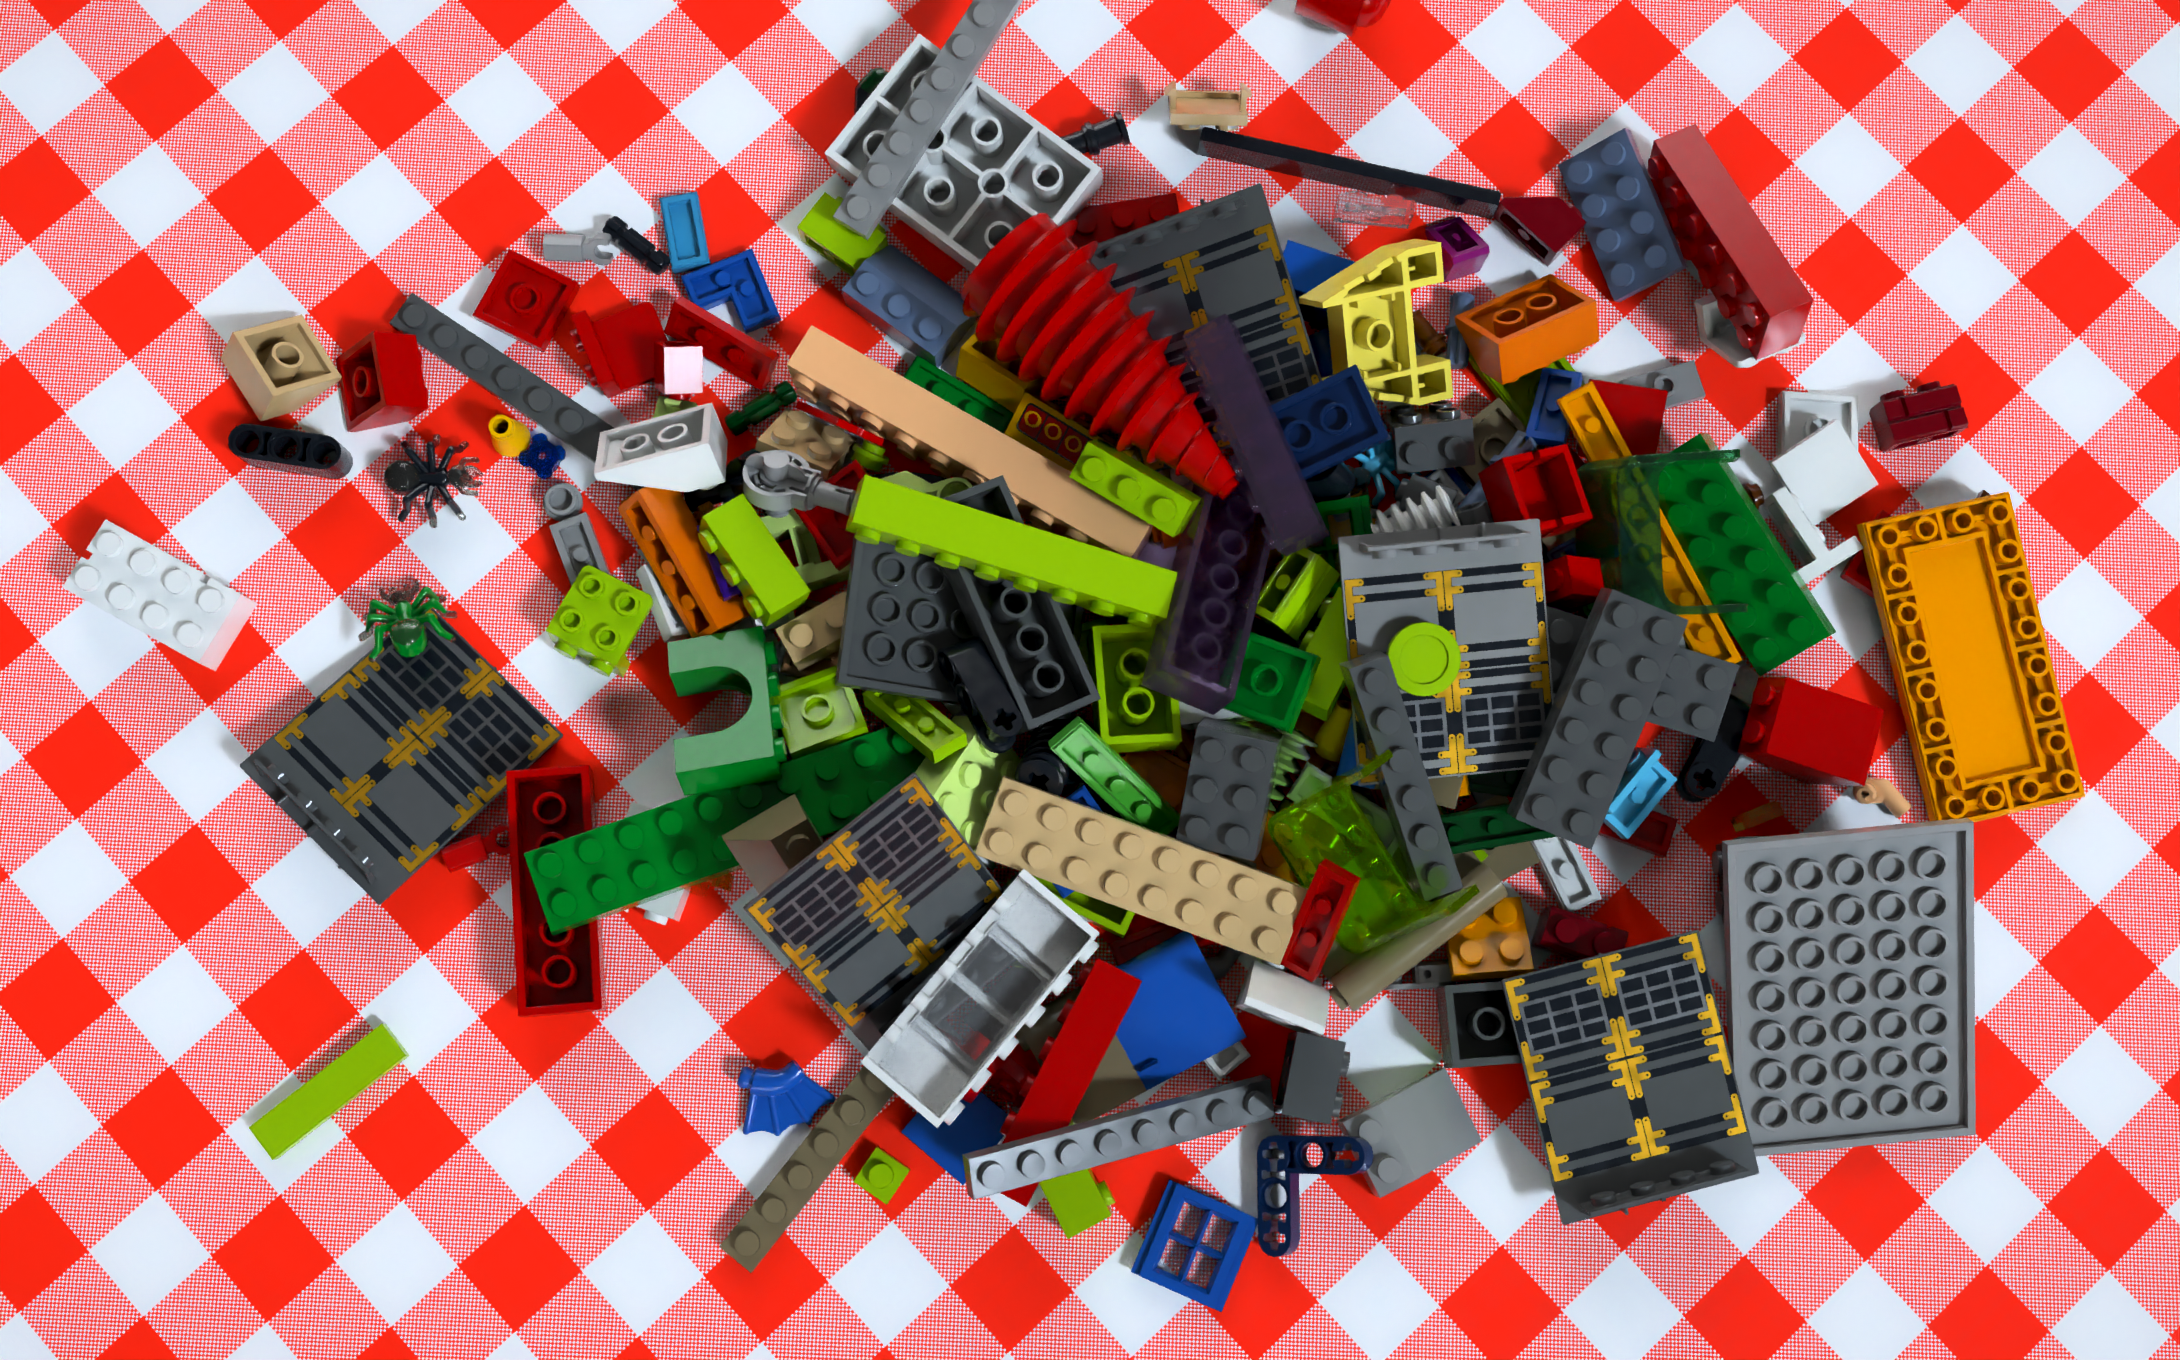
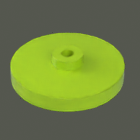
(1424, 658)

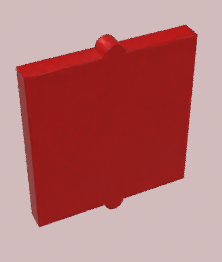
(840, 423)

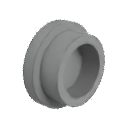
(562, 501)

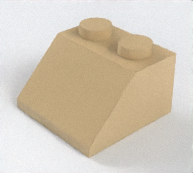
(279, 366)

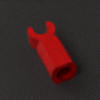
(474, 849)

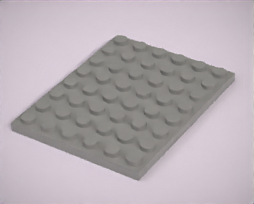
(1852, 984)

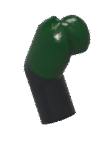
(867, 86)

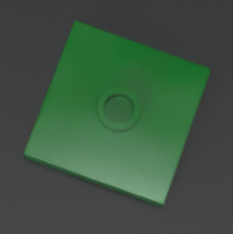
(1273, 683)

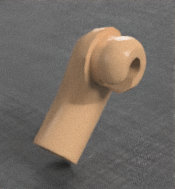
(1882, 791)

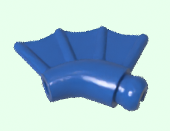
(780, 1098)

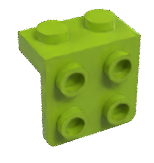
(599, 621)

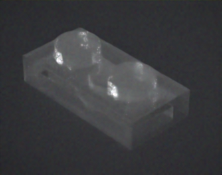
(1383, 211)

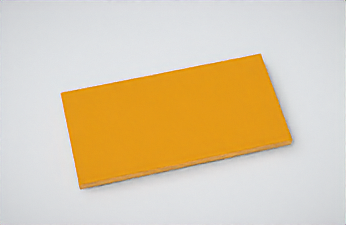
(1970, 660)

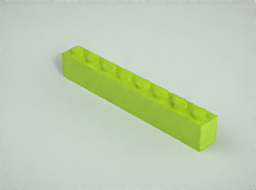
(1010, 551)

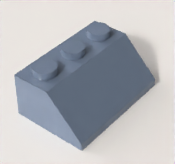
(908, 304)

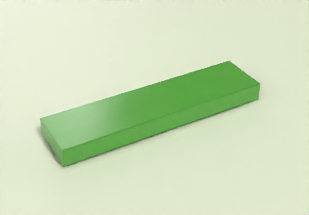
(1113, 778)

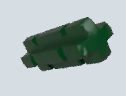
(760, 408)

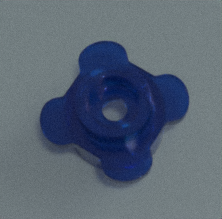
(546, 466)

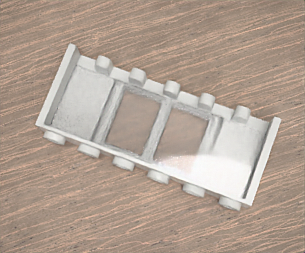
(981, 999)

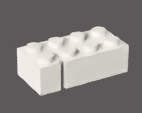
(160, 595)

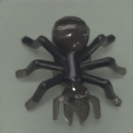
(431, 482)

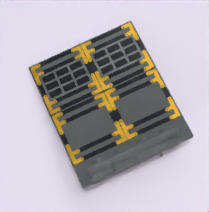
(1211, 265)
(400, 757)
(878, 907)
(1630, 1077)

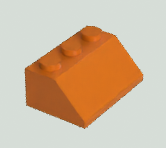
(1529, 328)

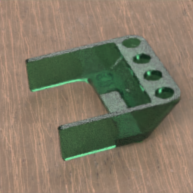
(1627, 525)

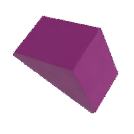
(1461, 248)

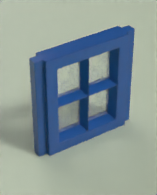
(1195, 1245)

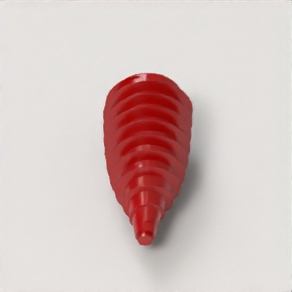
(1090, 347)

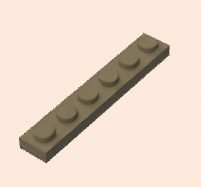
(807, 1169)

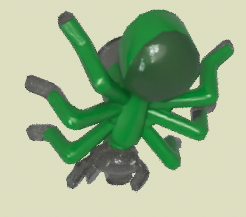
(406, 620)

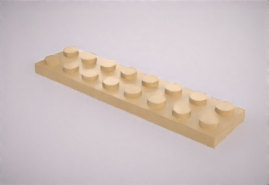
(1140, 870)

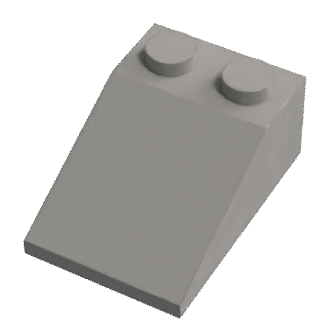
(1412, 1131)

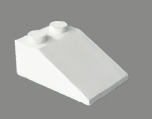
(666, 452)
(1284, 998)

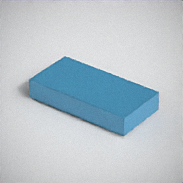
(685, 232)

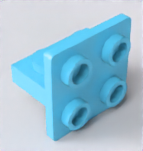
(1638, 792)

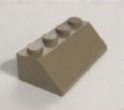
(773, 842)

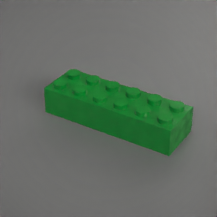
(1740, 560)

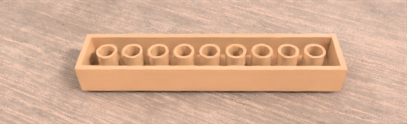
(958, 444)

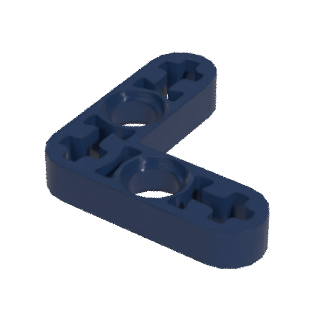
(1293, 1164)

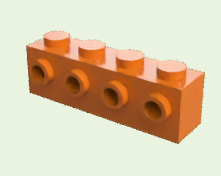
(674, 530)

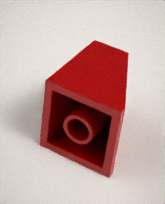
(1810, 732)

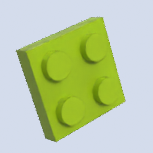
(819, 713)

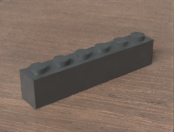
(1402, 777)

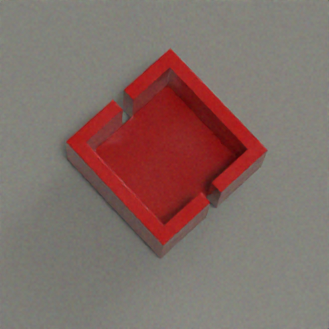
(1540, 488)

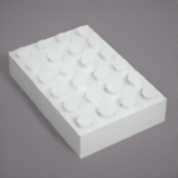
(980, 172)

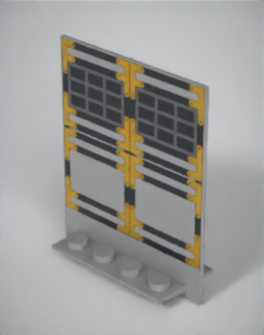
(1491, 597)

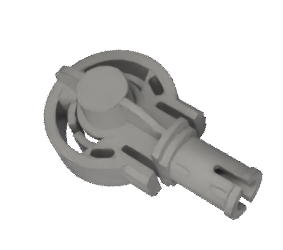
(790, 485)

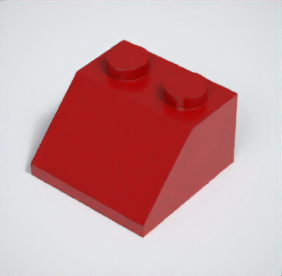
(382, 381)

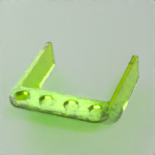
(1334, 827)

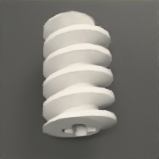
(1425, 516)

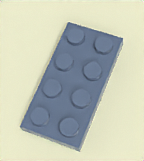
(1622, 215)

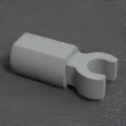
(576, 248)

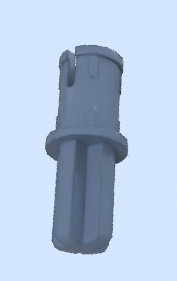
(1457, 349)

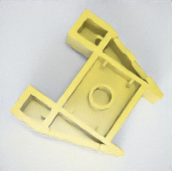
(1375, 326)

